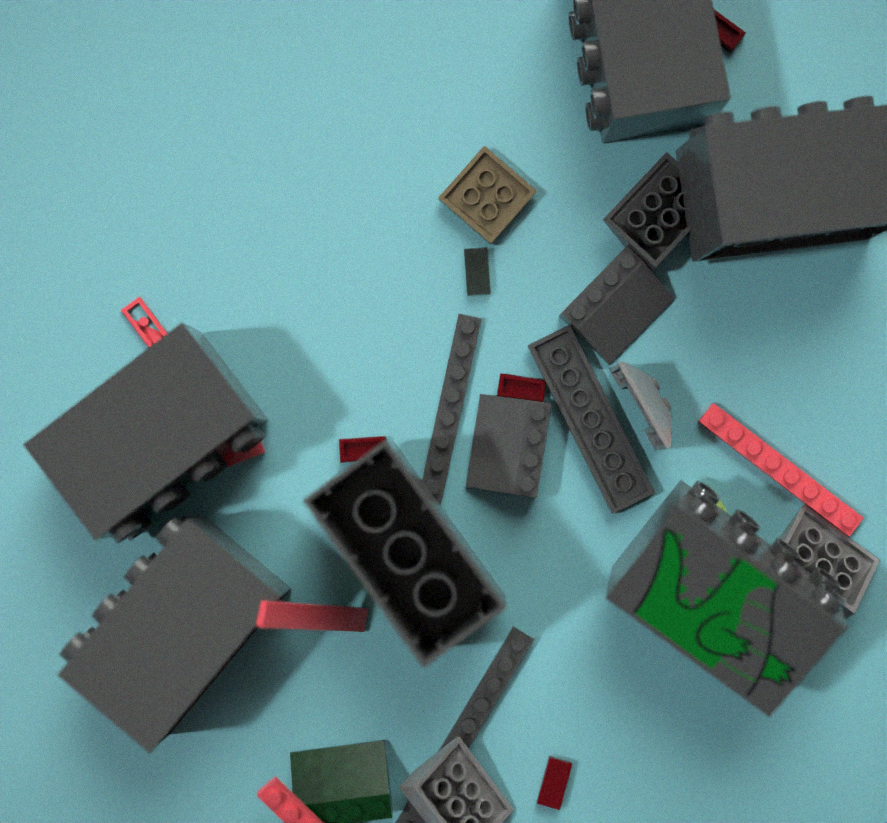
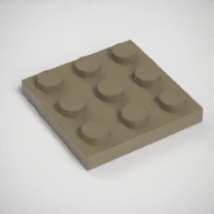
(487, 195)

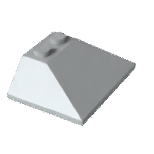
(652, 405)

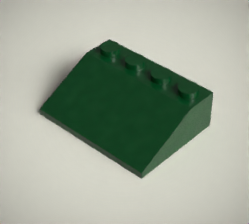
(344, 782)

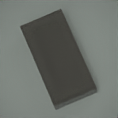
(477, 271)

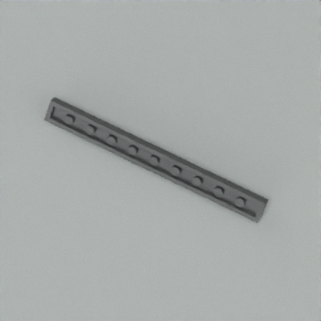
(450, 404)
(482, 700)

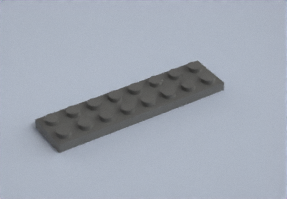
(590, 419)

